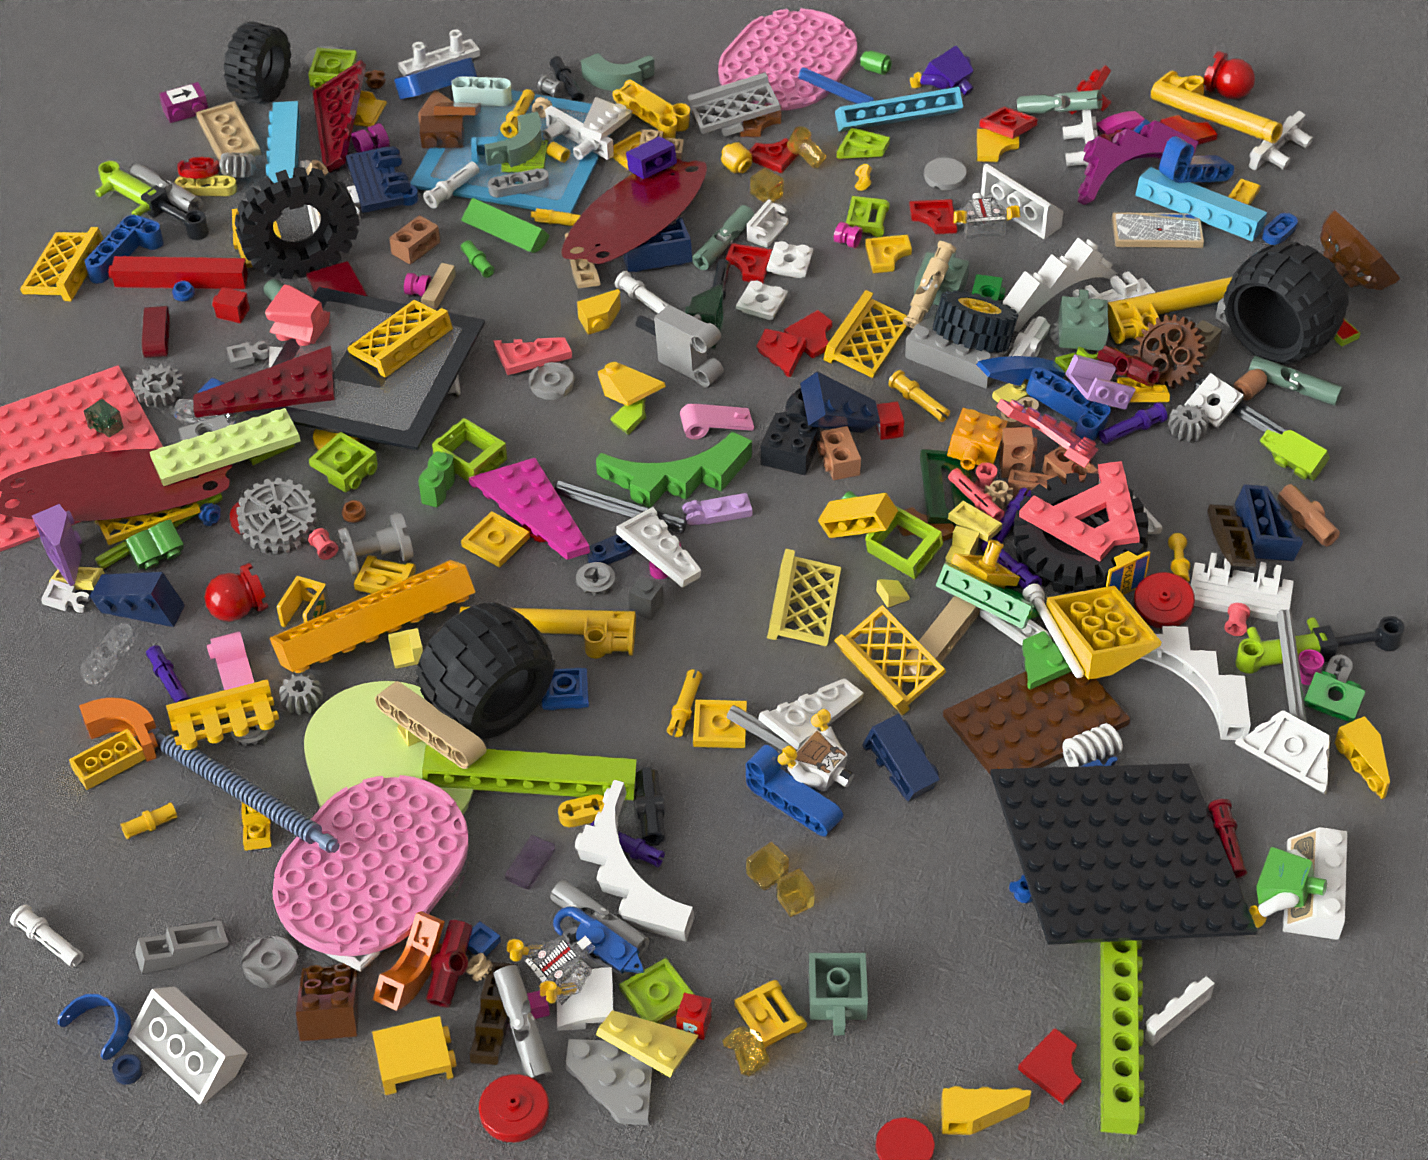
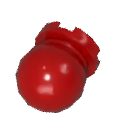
(1231, 77)
(233, 595)

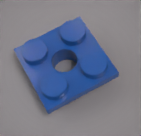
(572, 697)

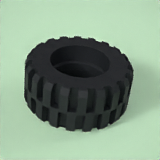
(257, 62)

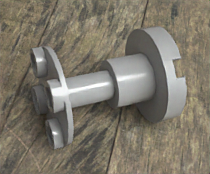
(385, 541)

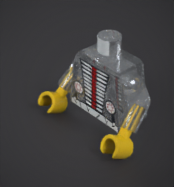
(984, 216)
(556, 964)

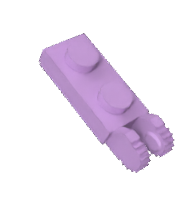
(717, 509)

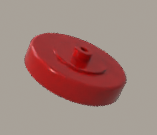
(1164, 599)
(514, 1108)

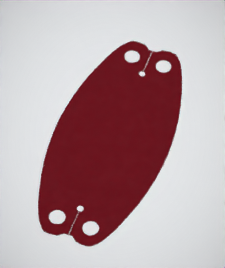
(633, 212)
(104, 487)

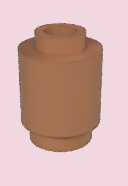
(1251, 383)

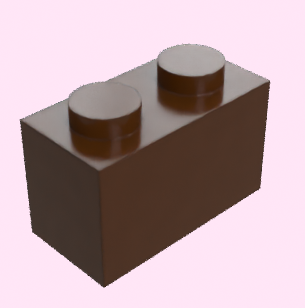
(442, 131)

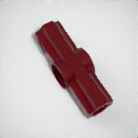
(1129, 365)
(449, 963)

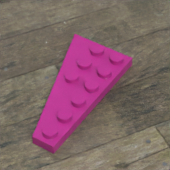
(531, 500)

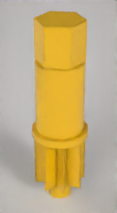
(554, 217)

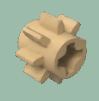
(1000, 493)

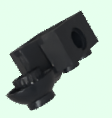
(789, 439)

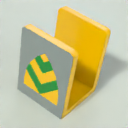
(297, 593)

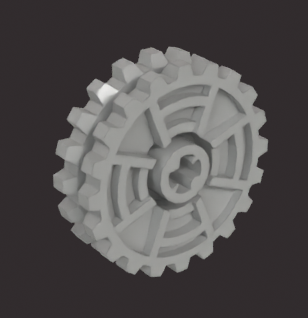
(276, 516)

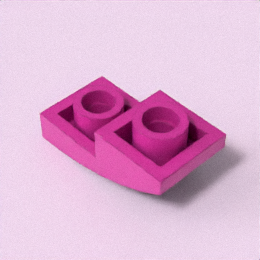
(1118, 121)

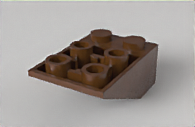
(327, 1002)

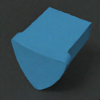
(478, 147)

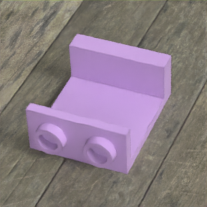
(1093, 381)

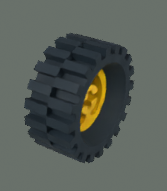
(975, 321)

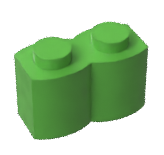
(437, 479)
(155, 544)

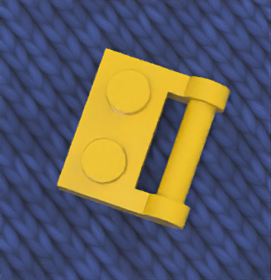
(373, 580)
(763, 1018)

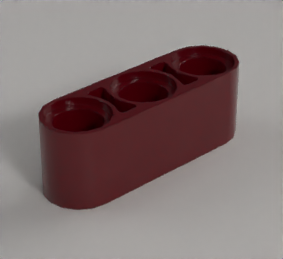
(155, 332)

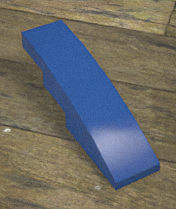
(1016, 368)

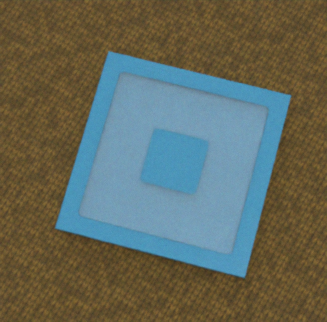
(565, 179)

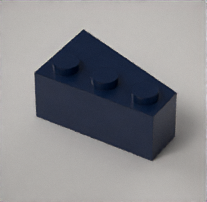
(666, 248)
(836, 405)
(1267, 528)
(138, 597)
(902, 757)

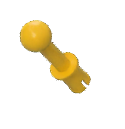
(1179, 565)

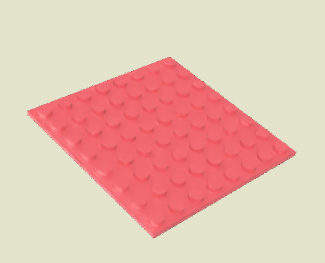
(55, 428)

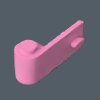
(700, 417)
(231, 660)

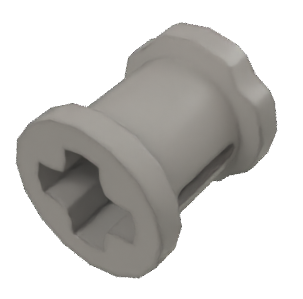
(550, 86)

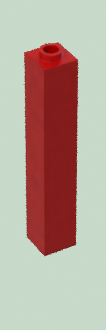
(167, 271)

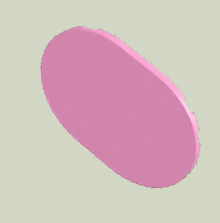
(784, 45)
(394, 858)

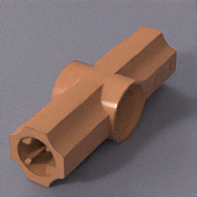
(1308, 515)

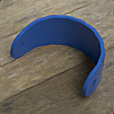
(89, 1001)

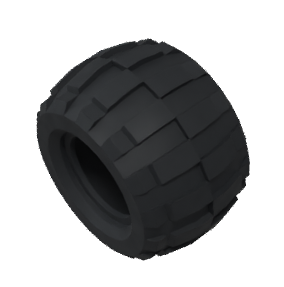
(1285, 302)
(486, 669)

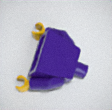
(947, 71)

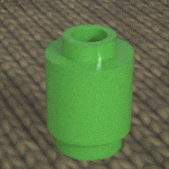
(876, 62)

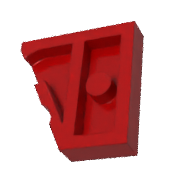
(782, 349)

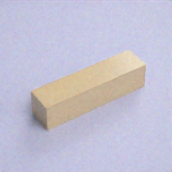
(439, 286)

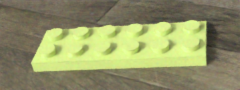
(224, 446)

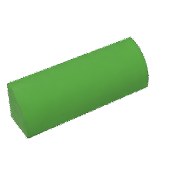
(505, 226)

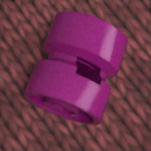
(372, 139)

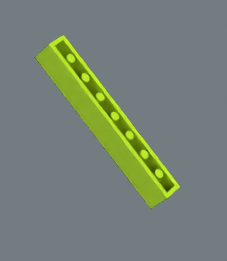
(532, 773)

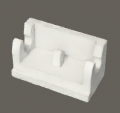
(766, 224)

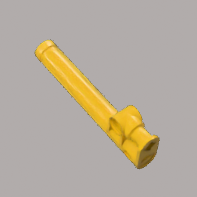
(1188, 95)
(1132, 314)
(601, 629)

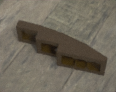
(1231, 536)
(490, 1023)

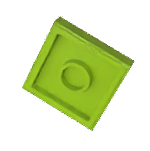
(655, 992)

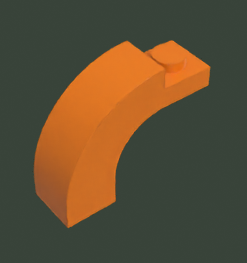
(117, 715)
(405, 979)

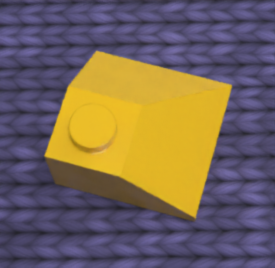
(627, 384)

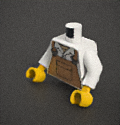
(819, 759)

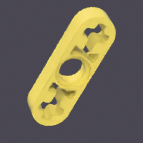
(219, 185)

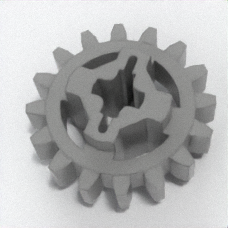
(158, 385)

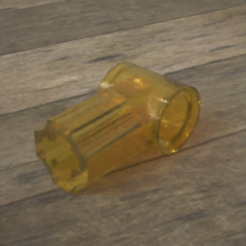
(802, 144)

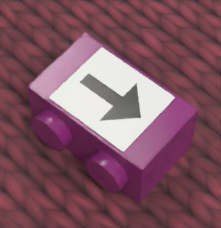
(183, 102)

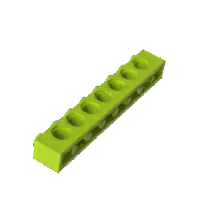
(1118, 1115)

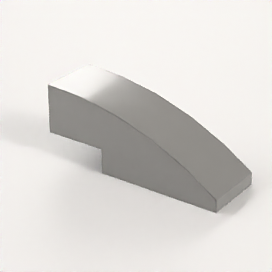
(179, 946)

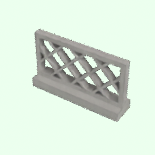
(737, 94)

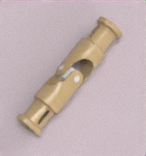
(928, 288)

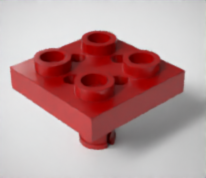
(1095, 82)

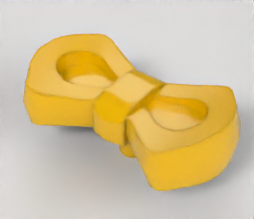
(863, 173)

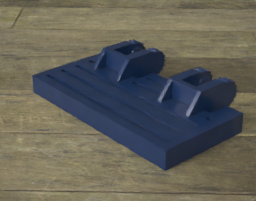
(376, 179)

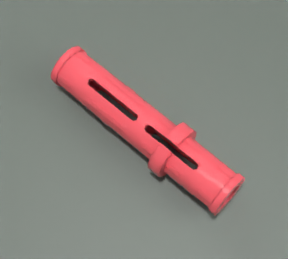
(959, 480)

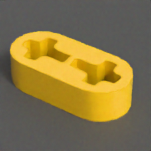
(582, 810)

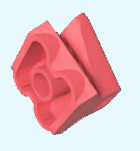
(296, 316)

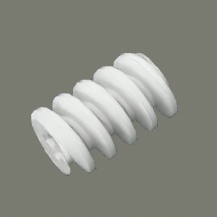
(1092, 745)

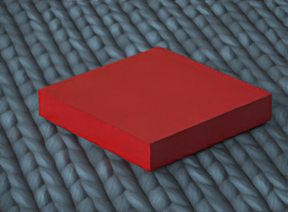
(1008, 122)

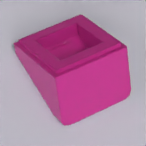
(538, 1005)

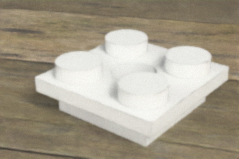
(790, 259)
(757, 292)
(1215, 388)

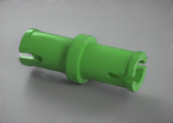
(477, 259)

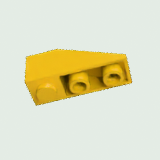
(1365, 751)
(976, 1109)

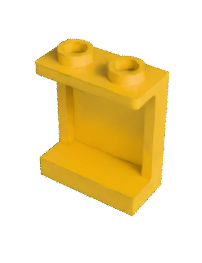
(413, 1052)

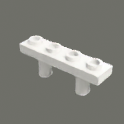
(422, 61)
(561, 123)
(1084, 131)
(1269, 151)

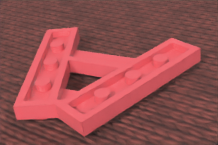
(1078, 449)
(1064, 518)

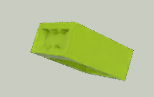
(490, 459)
(920, 557)

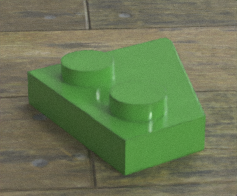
(1042, 660)

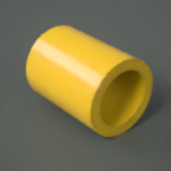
(558, 152)

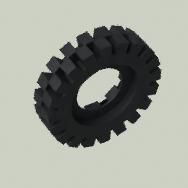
(264, 207)
(1056, 564)

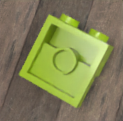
(328, 64)
(344, 462)

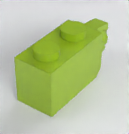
(1296, 452)

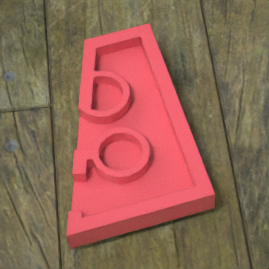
(528, 355)

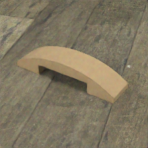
(583, 271)

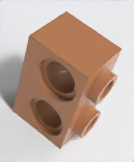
(414, 239)
(1017, 450)
(839, 453)
(1059, 465)

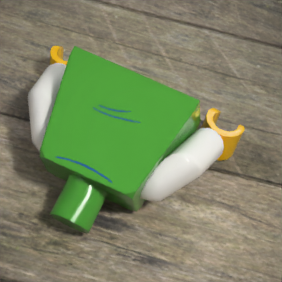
(1285, 884)

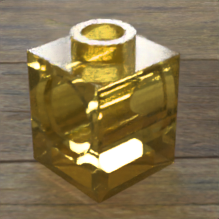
(766, 185)

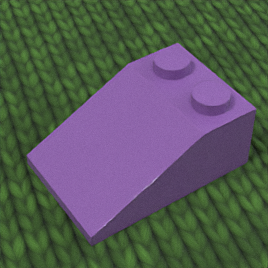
(60, 540)

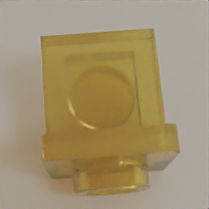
(748, 1049)

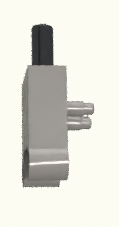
(684, 343)

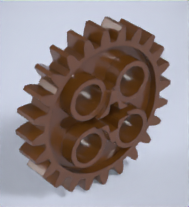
(1188, 343)

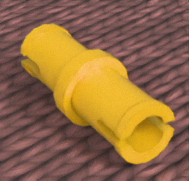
(149, 820)

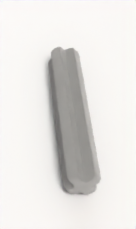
(755, 726)

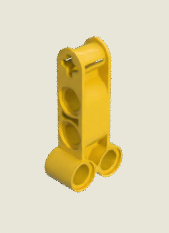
(653, 109)

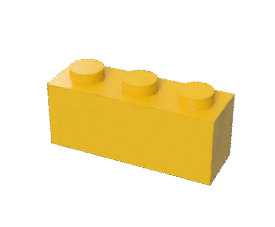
(858, 515)

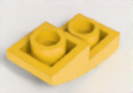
(255, 829)

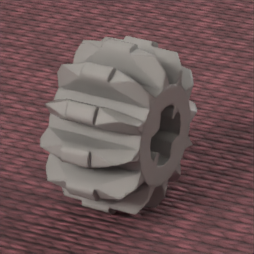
(237, 164)
(1188, 422)
(301, 694)

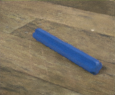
(833, 86)

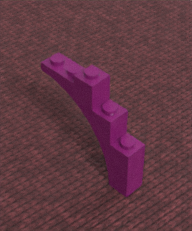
(1126, 146)

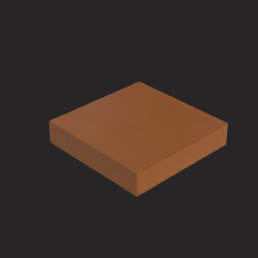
(448, 108)

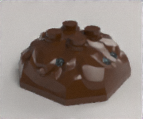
(1355, 255)

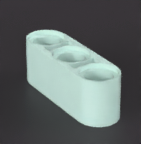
(482, 90)

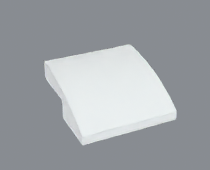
(590, 1005)

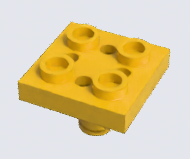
(987, 566)

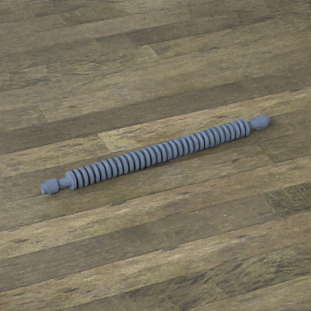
(247, 792)

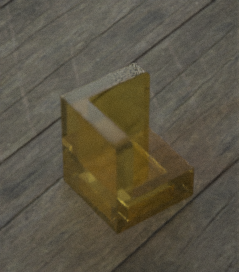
(767, 865)
(795, 892)

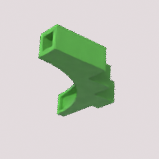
(680, 477)

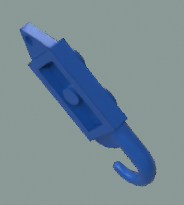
(608, 945)

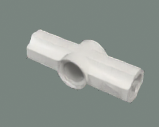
(1031, 340)

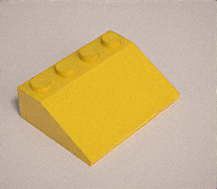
(1102, 630)

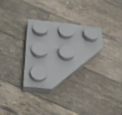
(612, 1078)

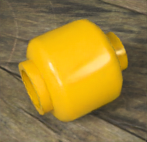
(736, 158)

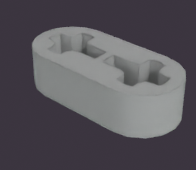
(1346, 663)

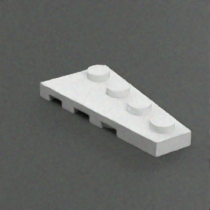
(604, 119)
(654, 541)
(794, 719)

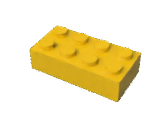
(107, 759)

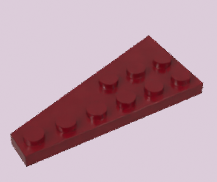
(335, 113)
(285, 384)

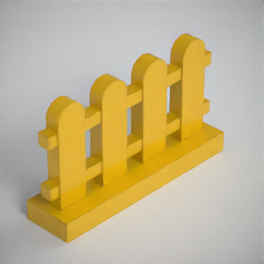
(220, 705)

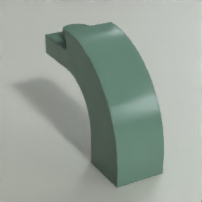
(613, 76)
(520, 147)

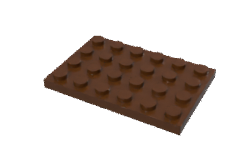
(1027, 727)

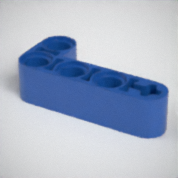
(434, 78)
(1182, 166)
(123, 241)
(1068, 401)
(790, 796)

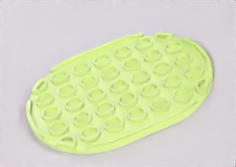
(357, 741)

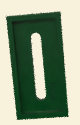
(931, 464)

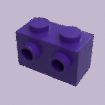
(651, 157)

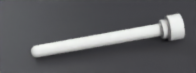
(1035, 595)

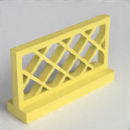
(783, 599)

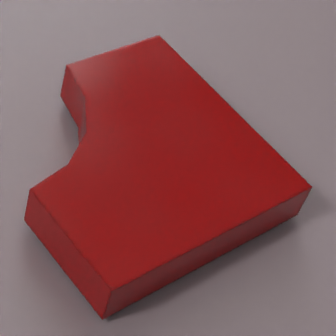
(1200, 132)
(773, 156)
(934, 213)
(750, 261)
(814, 330)
(1051, 1066)

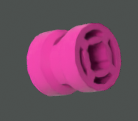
(848, 235)
(416, 285)
(1309, 663)

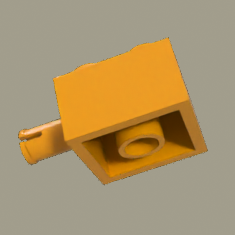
(976, 438)

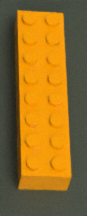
(372, 615)

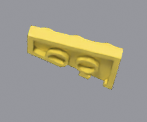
(647, 1041)

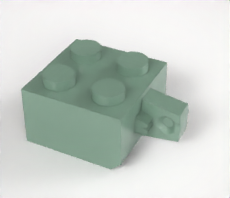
(955, 278)
(1083, 322)
(838, 988)

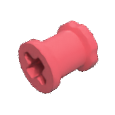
(986, 473)
(323, 544)
(1238, 615)

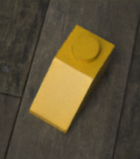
(599, 311)

